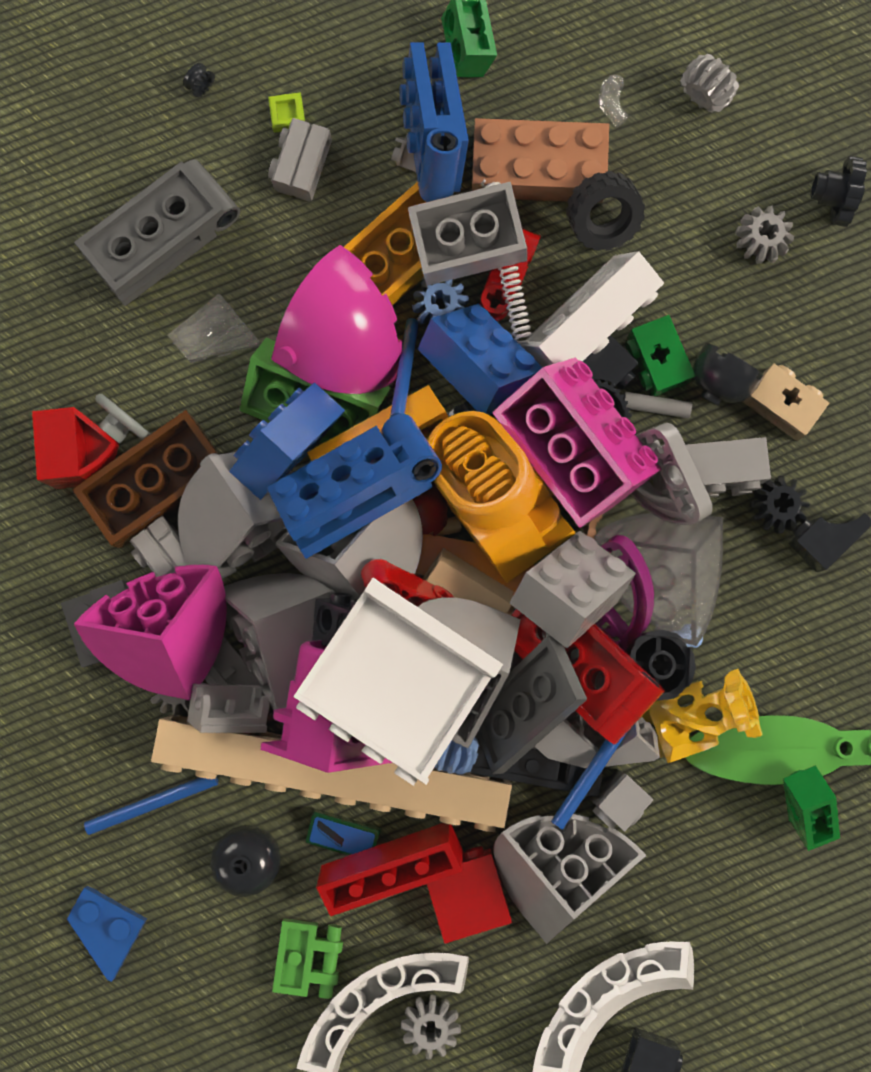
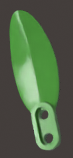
(783, 748)

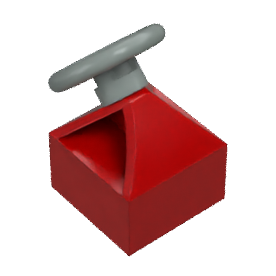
(74, 446)

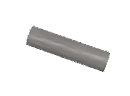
(658, 405)

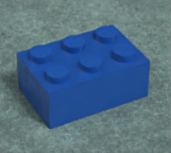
(477, 356)
(285, 439)

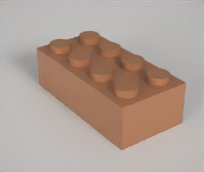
(538, 156)

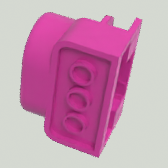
(309, 739)

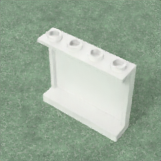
(396, 682)

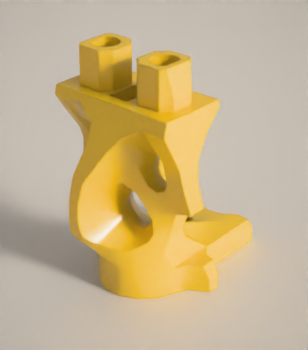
(676, 722)

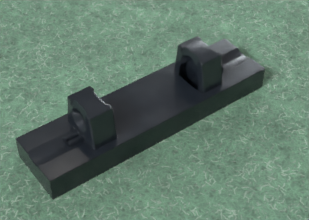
(537, 770)

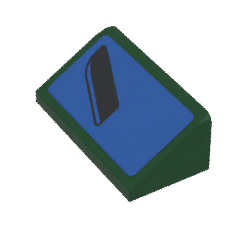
(341, 833)

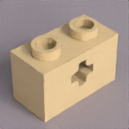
(804, 407)

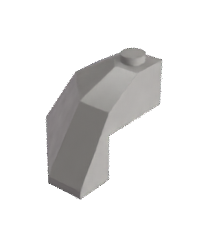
(578, 742)

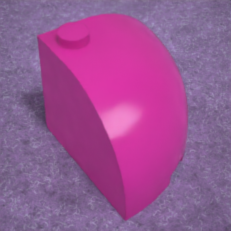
(339, 329)
(160, 629)

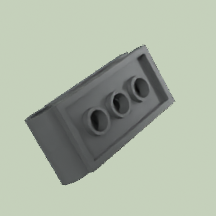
(158, 229)

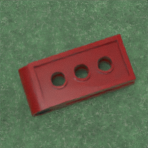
(626, 689)

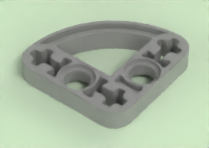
(689, 495)

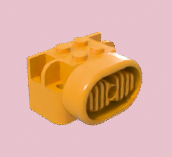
(496, 492)

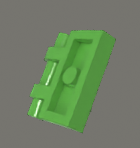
(296, 956)

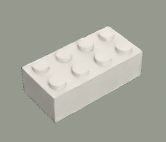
(595, 310)

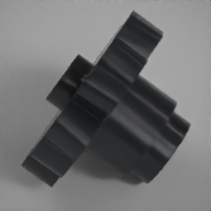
(841, 190)

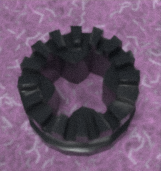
(198, 79)

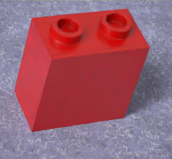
(470, 899)

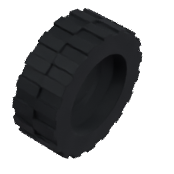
(590, 193)

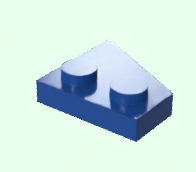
(105, 929)

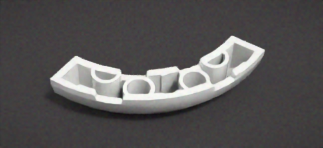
(368, 993)
(604, 993)

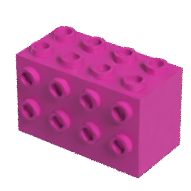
(577, 439)

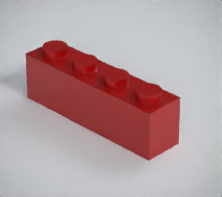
(390, 868)

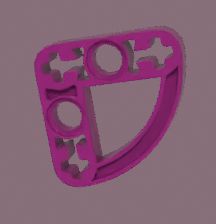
(642, 594)

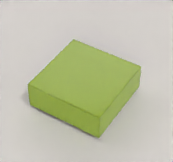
(284, 109)

